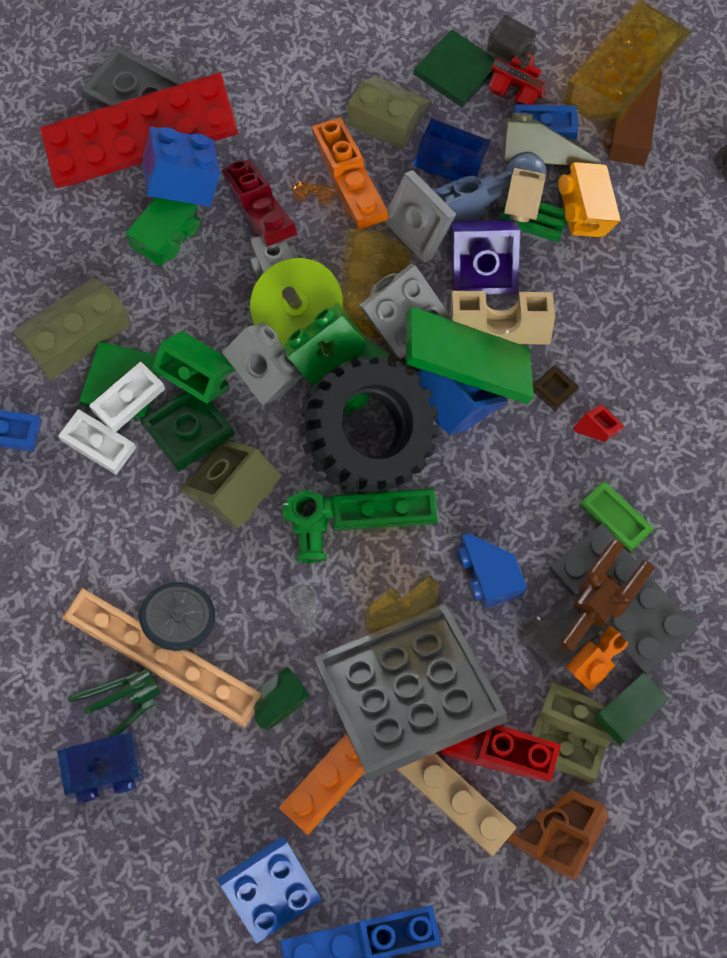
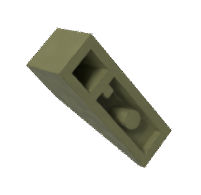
(532, 136)

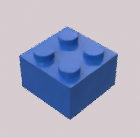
(180, 166)

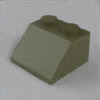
(386, 111)
(232, 482)

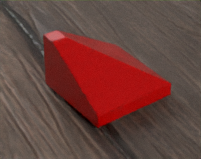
(599, 424)

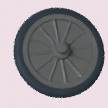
(177, 616)

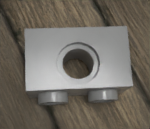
(247, 357)

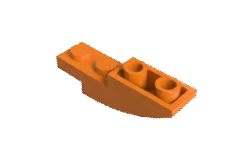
(348, 173)

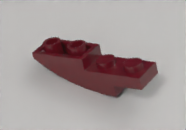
(257, 203)

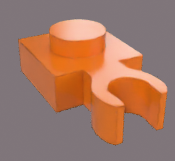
(594, 661)

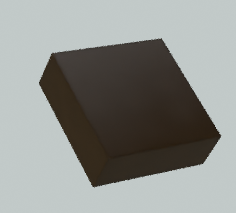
(554, 388)

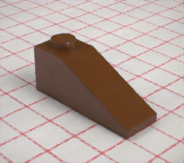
(633, 131)

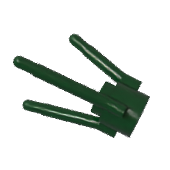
(137, 686)

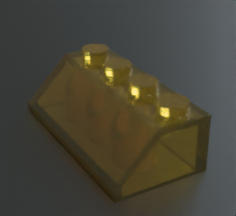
(625, 63)

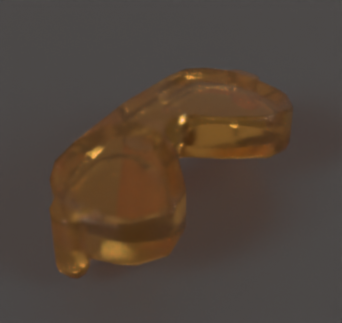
(303, 190)

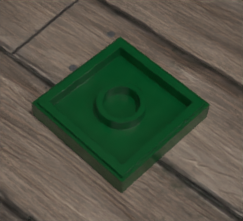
(456, 68)
(187, 429)

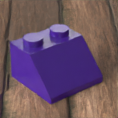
(485, 256)

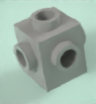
(265, 256)

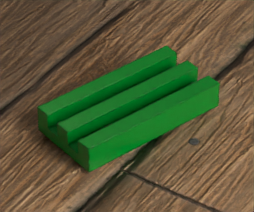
(546, 215)

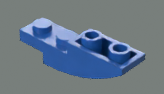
(368, 938)

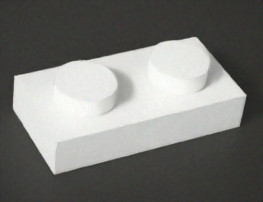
(127, 397)
(97, 442)

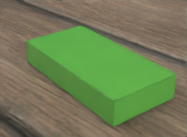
(619, 518)

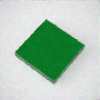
(109, 366)

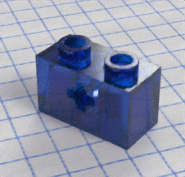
(450, 151)
(79, 761)

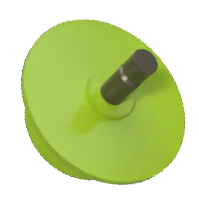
(292, 295)

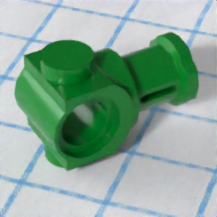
(310, 527)

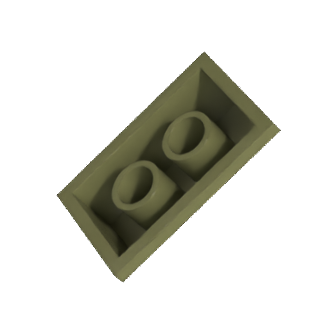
(73, 327)

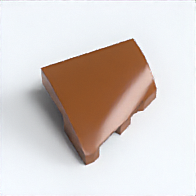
(569, 824)

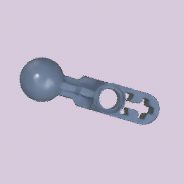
(472, 195)

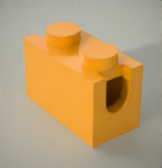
(589, 200)

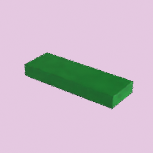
(385, 509)

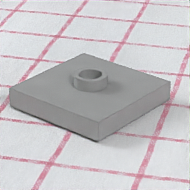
(419, 216)

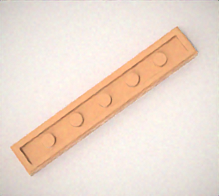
(178, 668)

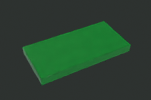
(468, 355)

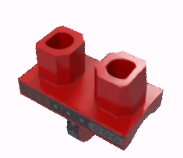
(520, 75)

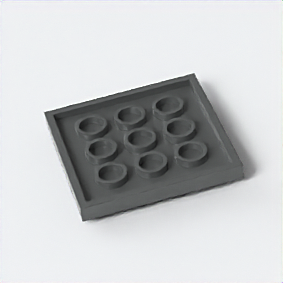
(409, 691)

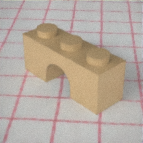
(525, 323)

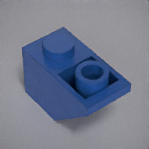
(493, 571)

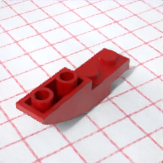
(508, 752)

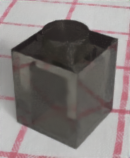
(510, 40)

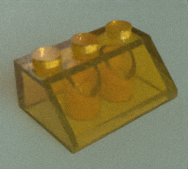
(368, 260)

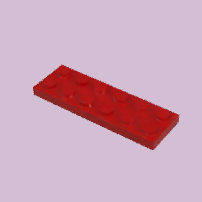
(118, 134)

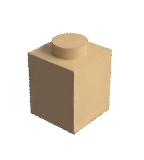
(524, 195)

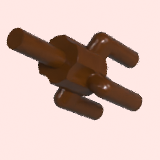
(604, 595)

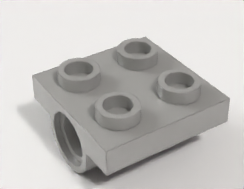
(391, 301)

